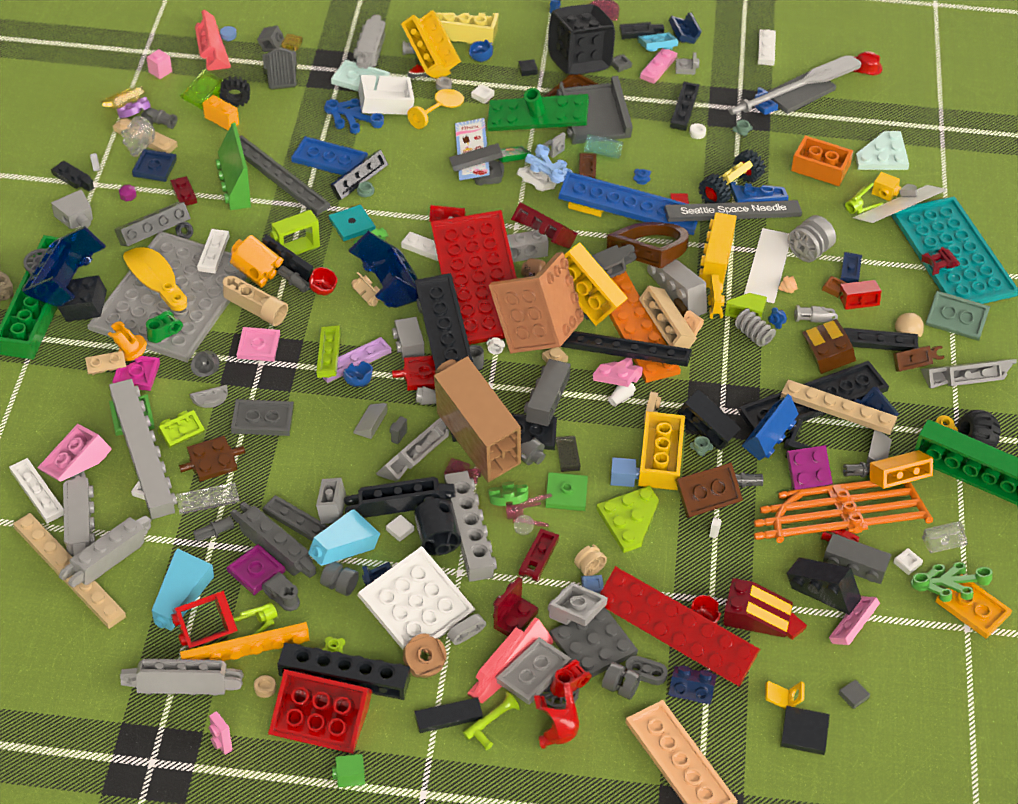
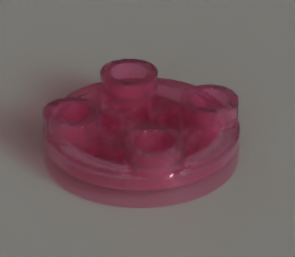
(609, 7)

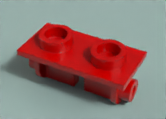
(443, 212)

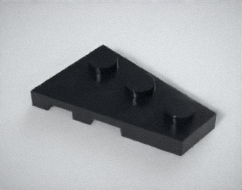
(291, 260)

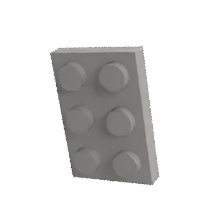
(533, 670)

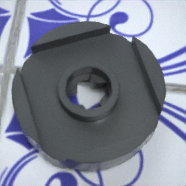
(496, 173)

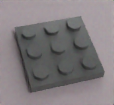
(594, 644)

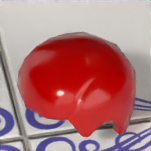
(322, 281)
(706, 607)

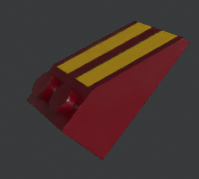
(756, 609)

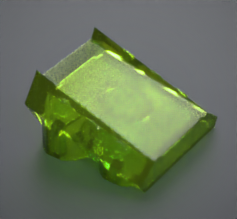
(202, 88)

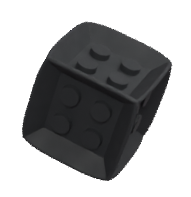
(581, 39)

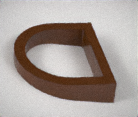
(648, 253)

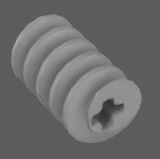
(754, 327)

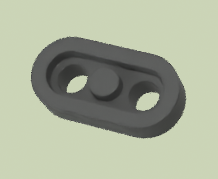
(647, 669)

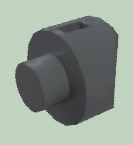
(205, 363)
(532, 452)

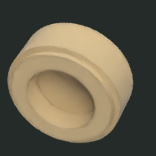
(265, 686)

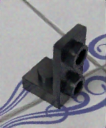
(791, 444)

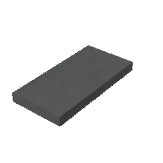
(803, 95)

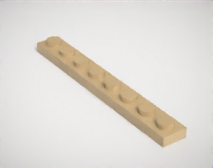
(58, 558)

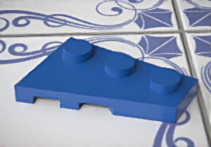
(755, 194)

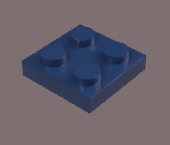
(154, 165)

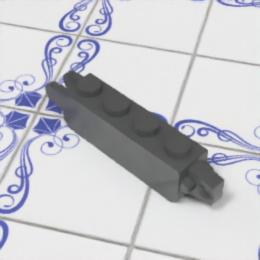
(615, 259)
(274, 540)

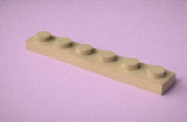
(840, 407)

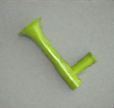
(475, 729)

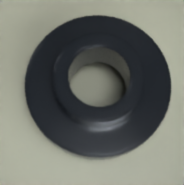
(189, 230)

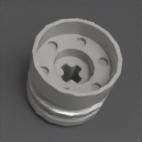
(811, 238)

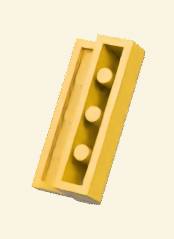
(431, 44)

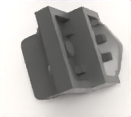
(280, 68)

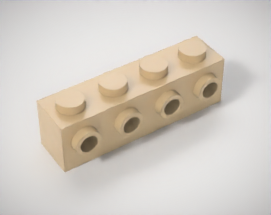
(667, 317)

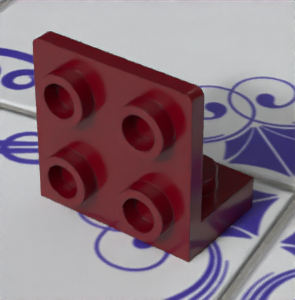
(512, 609)

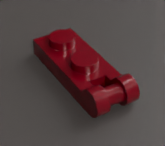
(539, 554)

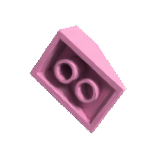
(75, 453)

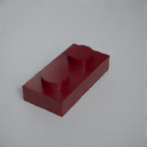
(183, 190)

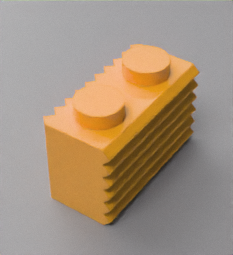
(220, 112)

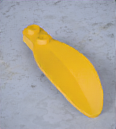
(156, 274)

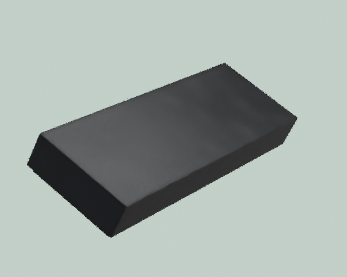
(448, 715)

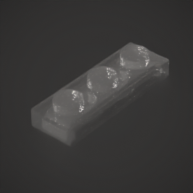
(207, 498)

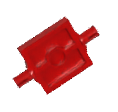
(417, 372)

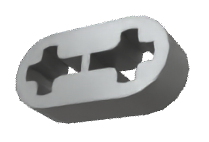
(466, 629)

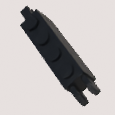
(397, 496)

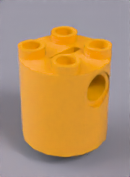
(255, 260)

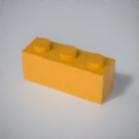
(901, 469)

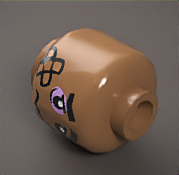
(532, 267)

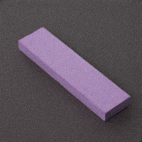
(367, 353)

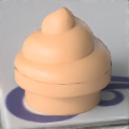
(788, 285)

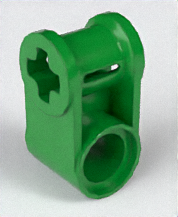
(161, 327)

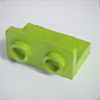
(181, 428)

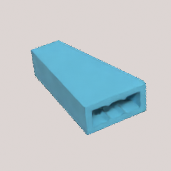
(344, 539)
(182, 584)

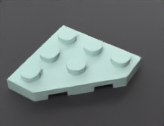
(883, 153)

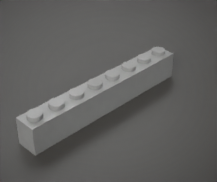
(142, 449)

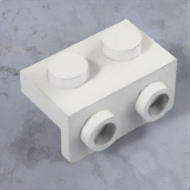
(538, 179)

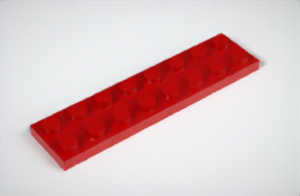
(679, 626)

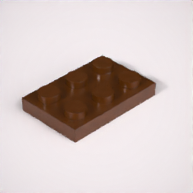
(709, 490)

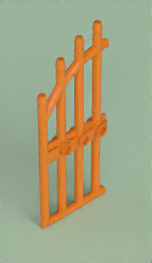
(845, 508)

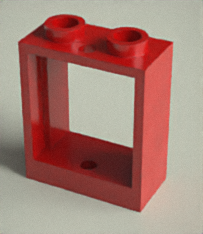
(224, 612)

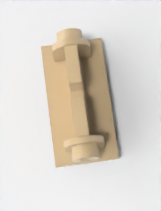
(362, 285)
(105, 362)

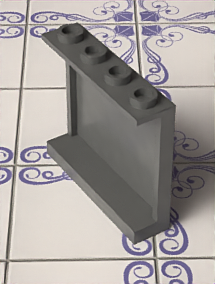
(606, 112)

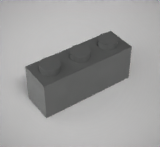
(862, 559)

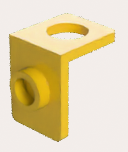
(782, 696)

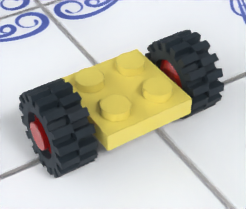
(746, 166)

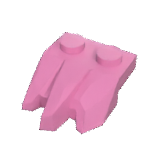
(618, 373)

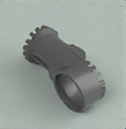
(160, 117)

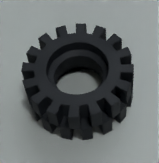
(235, 84)

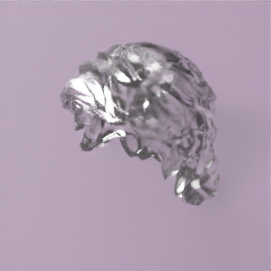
(139, 135)

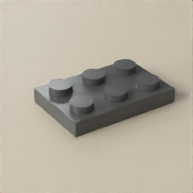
(262, 417)

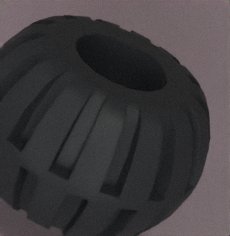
(980, 426)

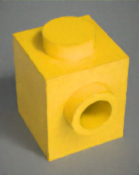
(886, 186)

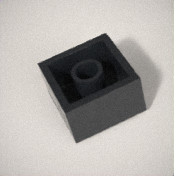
(88, 299)

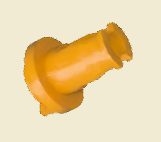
(130, 344)

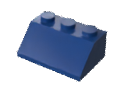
(772, 428)

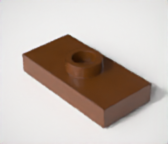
(587, 164)

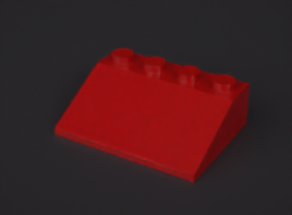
(320, 711)

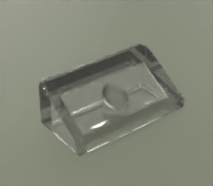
(944, 537)

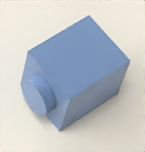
(624, 472)

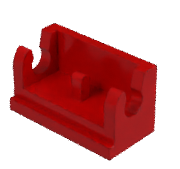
(860, 294)

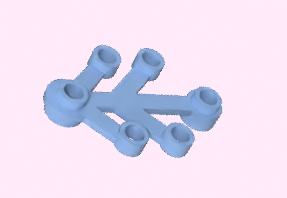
(546, 165)

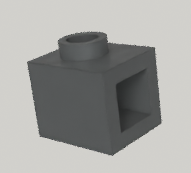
(270, 38)

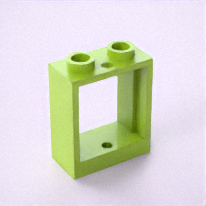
(295, 223)

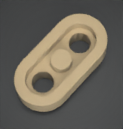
(653, 403)

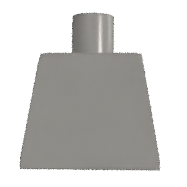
(73, 210)

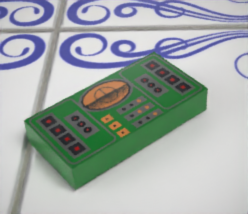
(514, 154)

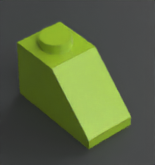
(754, 302)

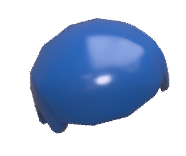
(481, 51)
(358, 375)

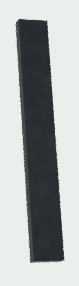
(628, 348)

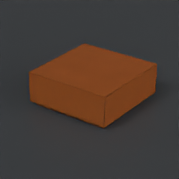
(832, 286)

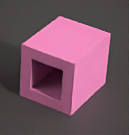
(159, 64)

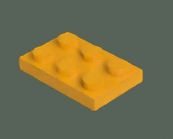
(980, 613)

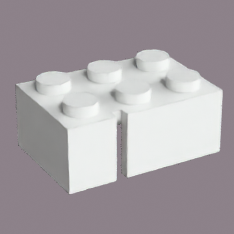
(391, 96)

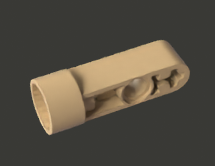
(254, 300)

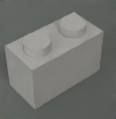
(408, 337)
(331, 500)

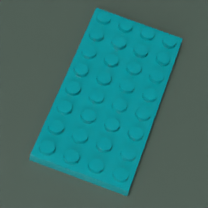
(947, 225)

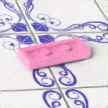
(658, 65)
(852, 623)

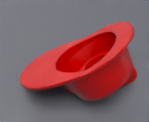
(869, 63)

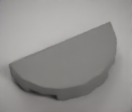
(210, 397)

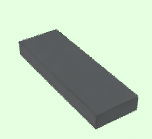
(476, 157)

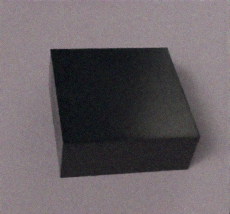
(527, 67)

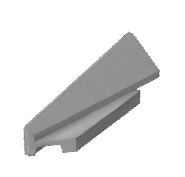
(967, 373)
(415, 451)

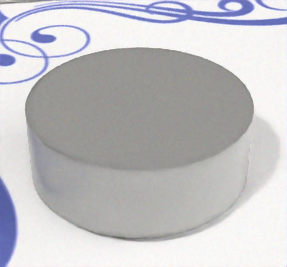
(443, 83)

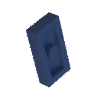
(851, 267)

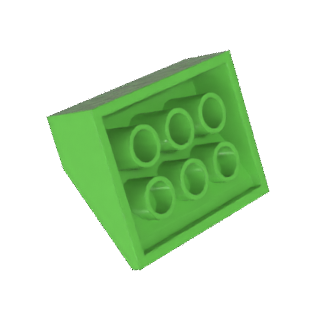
(233, 171)

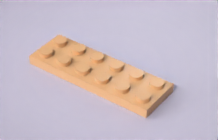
(678, 756)

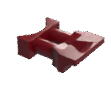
(945, 255)

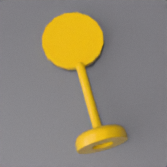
(446, 97)

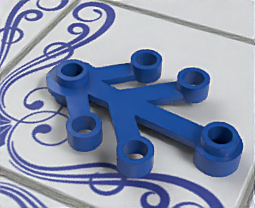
(334, 107)

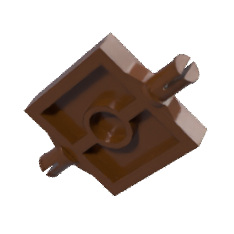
(212, 458)

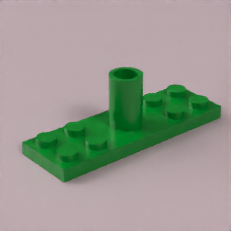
(538, 111)

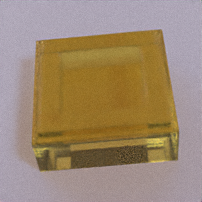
(292, 42)

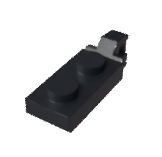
(633, 30)
(72, 176)

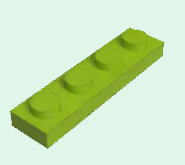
(328, 351)

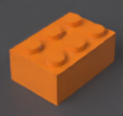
(822, 160)

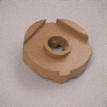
(419, 666)

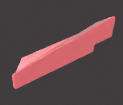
(210, 43)
(508, 652)

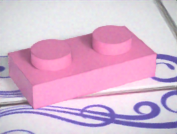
(220, 733)

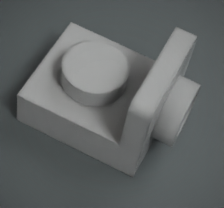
(687, 66)

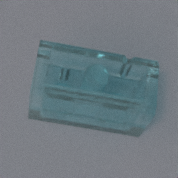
(603, 146)

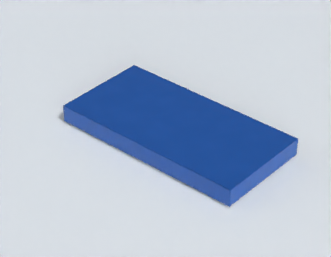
(327, 156)

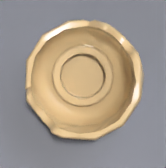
(909, 323)

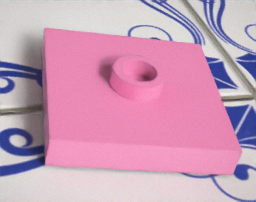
(258, 344)

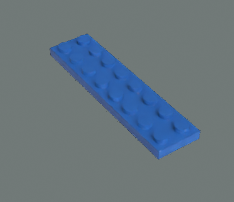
(619, 200)

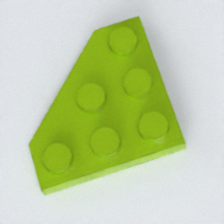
(629, 517)

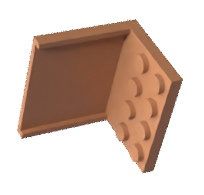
(538, 309)

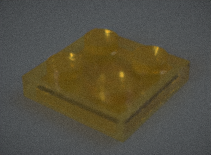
(119, 99)

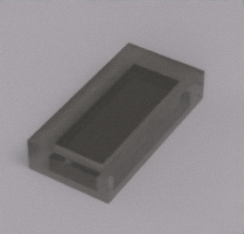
(568, 453)

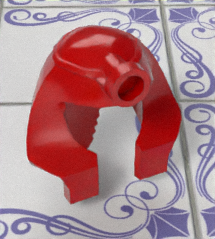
(564, 721)

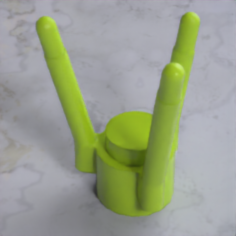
(855, 204)
(263, 613)

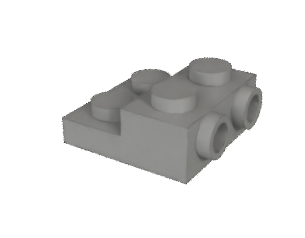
(576, 605)

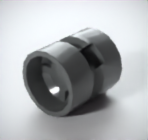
(341, 579)
(615, 676)

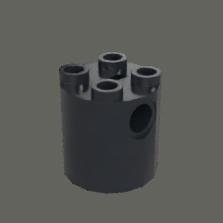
(437, 526)

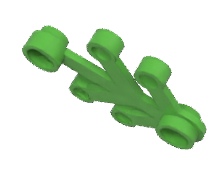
(927, 581)

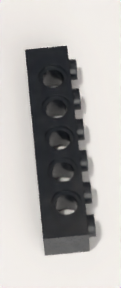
(392, 687)

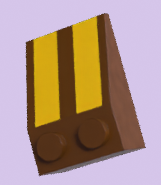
(829, 346)

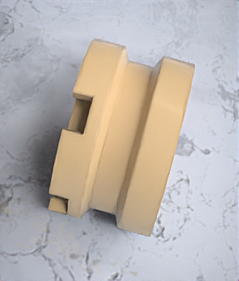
(590, 560)

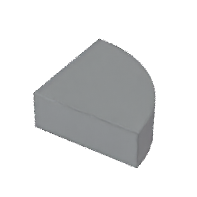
(909, 190)

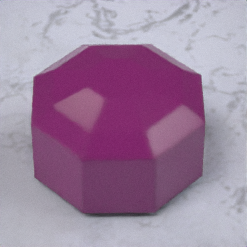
(127, 192)

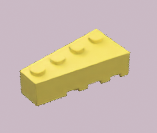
(469, 28)

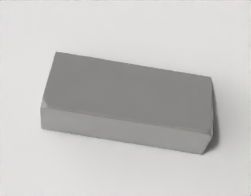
(371, 420)
(879, 447)

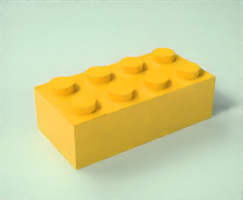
(718, 248)
(594, 287)
(661, 450)

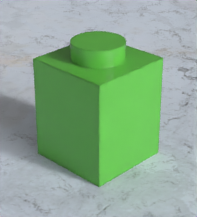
(349, 771)

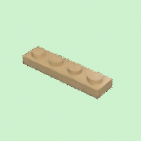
(161, 142)

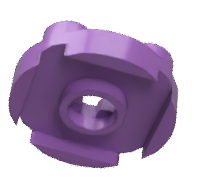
(133, 108)

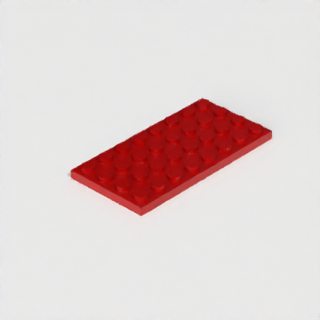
(475, 254)

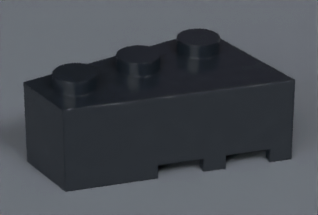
(708, 420)
(826, 583)

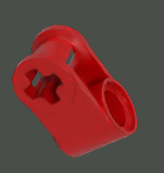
(572, 674)

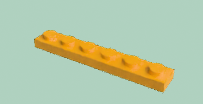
(249, 644)

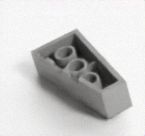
(681, 284)

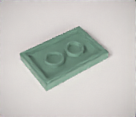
(957, 315)

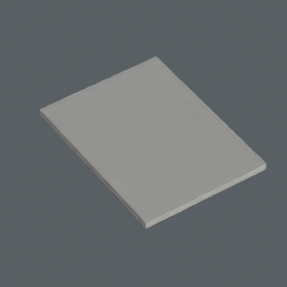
(136, 303)

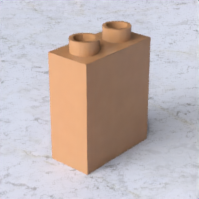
(477, 418)

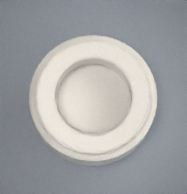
(697, 131)

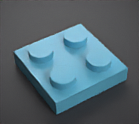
(655, 41)

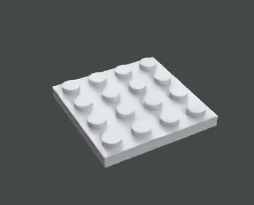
(415, 599)

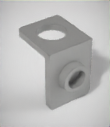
(557, 145)

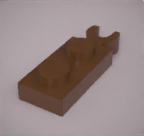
(916, 357)

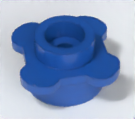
(641, 176)
(777, 318)

